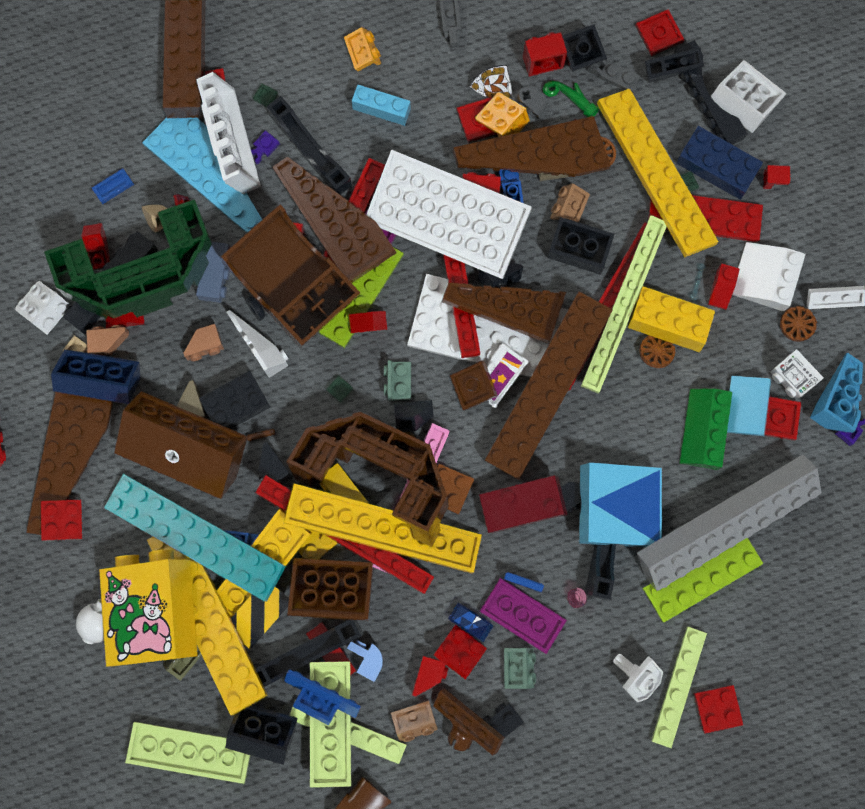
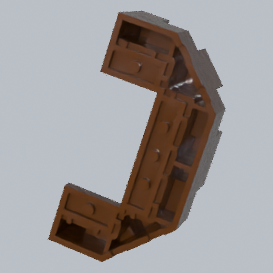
(424, 497)

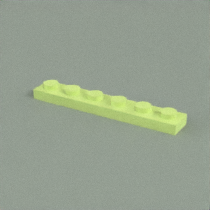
(679, 687)
(365, 739)

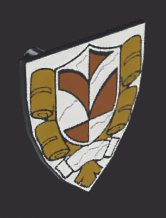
(492, 81)

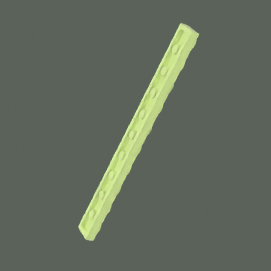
(624, 304)

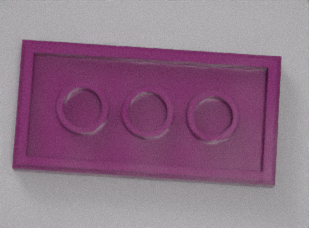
(523, 616)

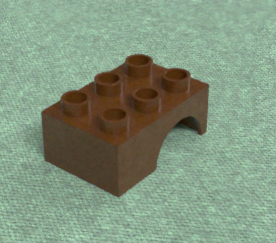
(289, 277)

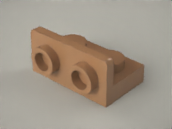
(570, 203)
(414, 721)

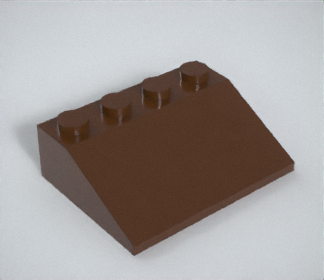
(330, 589)

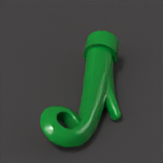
(576, 96)

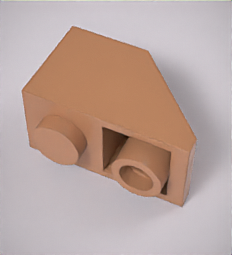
(105, 341)
(204, 342)

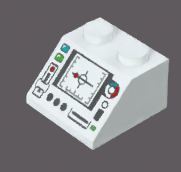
(796, 375)

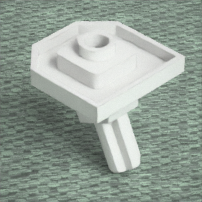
(642, 679)

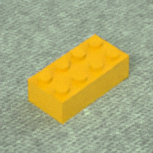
(671, 319)

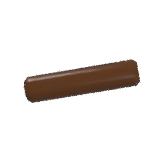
(261, 434)

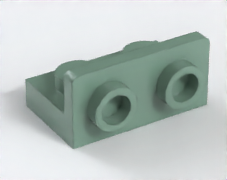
(398, 381)
(519, 668)

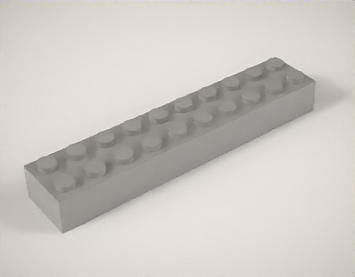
(730, 522)

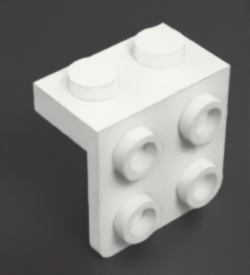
(42, 307)

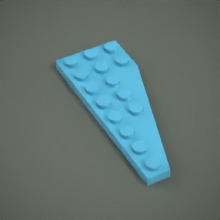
(188, 151)

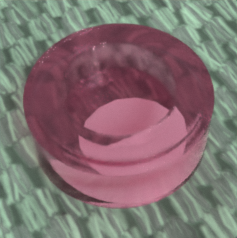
(577, 597)

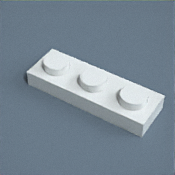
(836, 297)

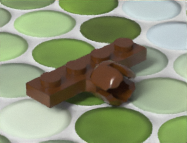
(467, 725)

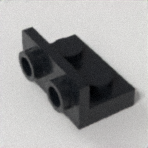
(504, 720)

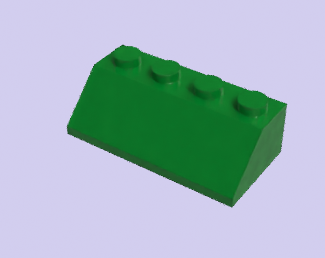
(706, 428)

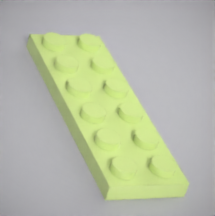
(331, 743)
(186, 753)

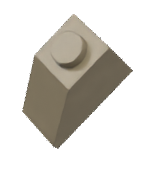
(190, 400)

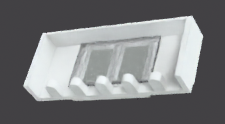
(228, 133)

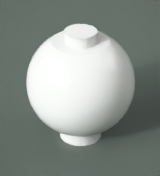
(90, 623)

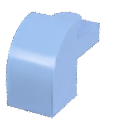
(372, 660)

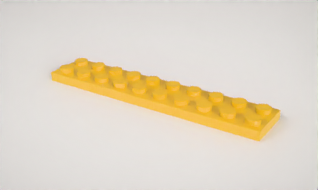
(657, 173)
(378, 528)
(219, 640)

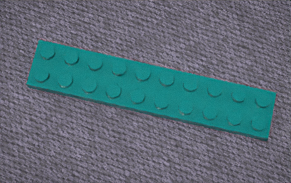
(195, 537)

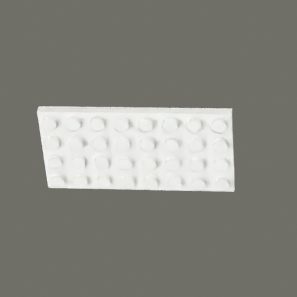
(448, 214)
(436, 330)

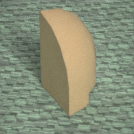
(152, 216)

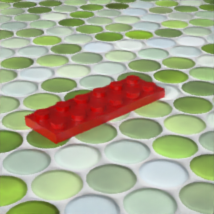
(727, 217)

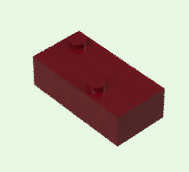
(523, 504)

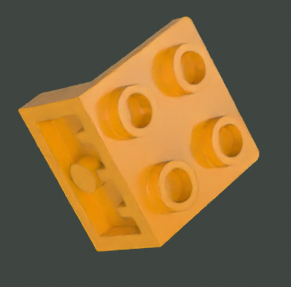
(503, 116)

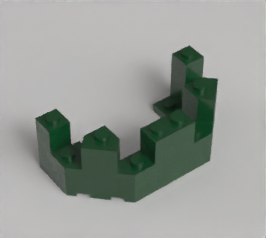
(144, 282)

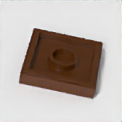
(473, 385)

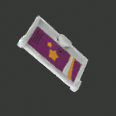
(505, 372)

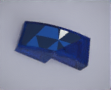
(470, 622)

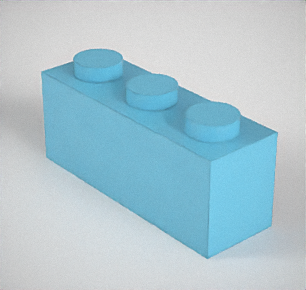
(381, 105)

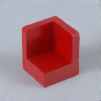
(776, 175)

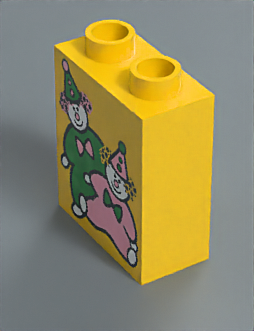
(148, 609)

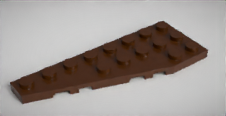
(562, 148)
(345, 231)
(70, 441)

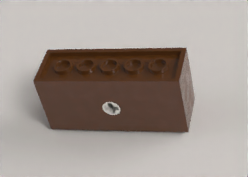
(180, 444)

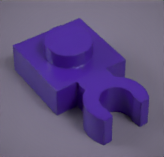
(264, 145)
(850, 438)

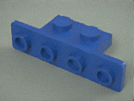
(318, 700)

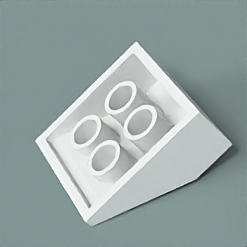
(748, 95)
(768, 275)

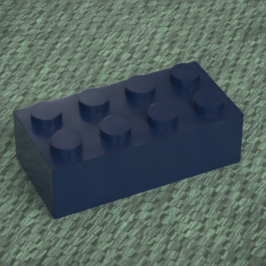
(719, 162)
(96, 376)

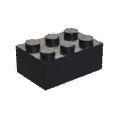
(580, 245)
(235, 401)
(261, 733)

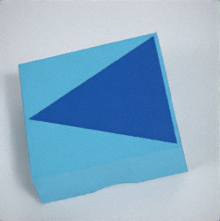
(620, 505)

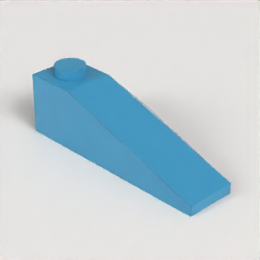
(840, 400)

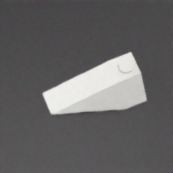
(265, 352)

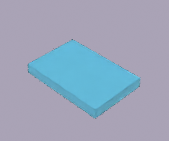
(749, 405)

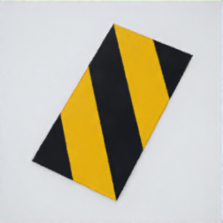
(258, 615)

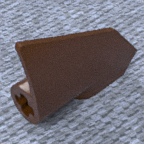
(364, 796)

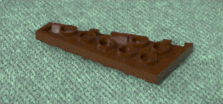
(514, 308)

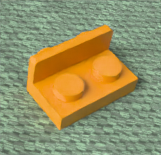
(362, 48)

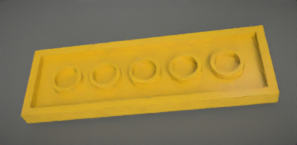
(277, 541)

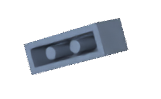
(212, 283)

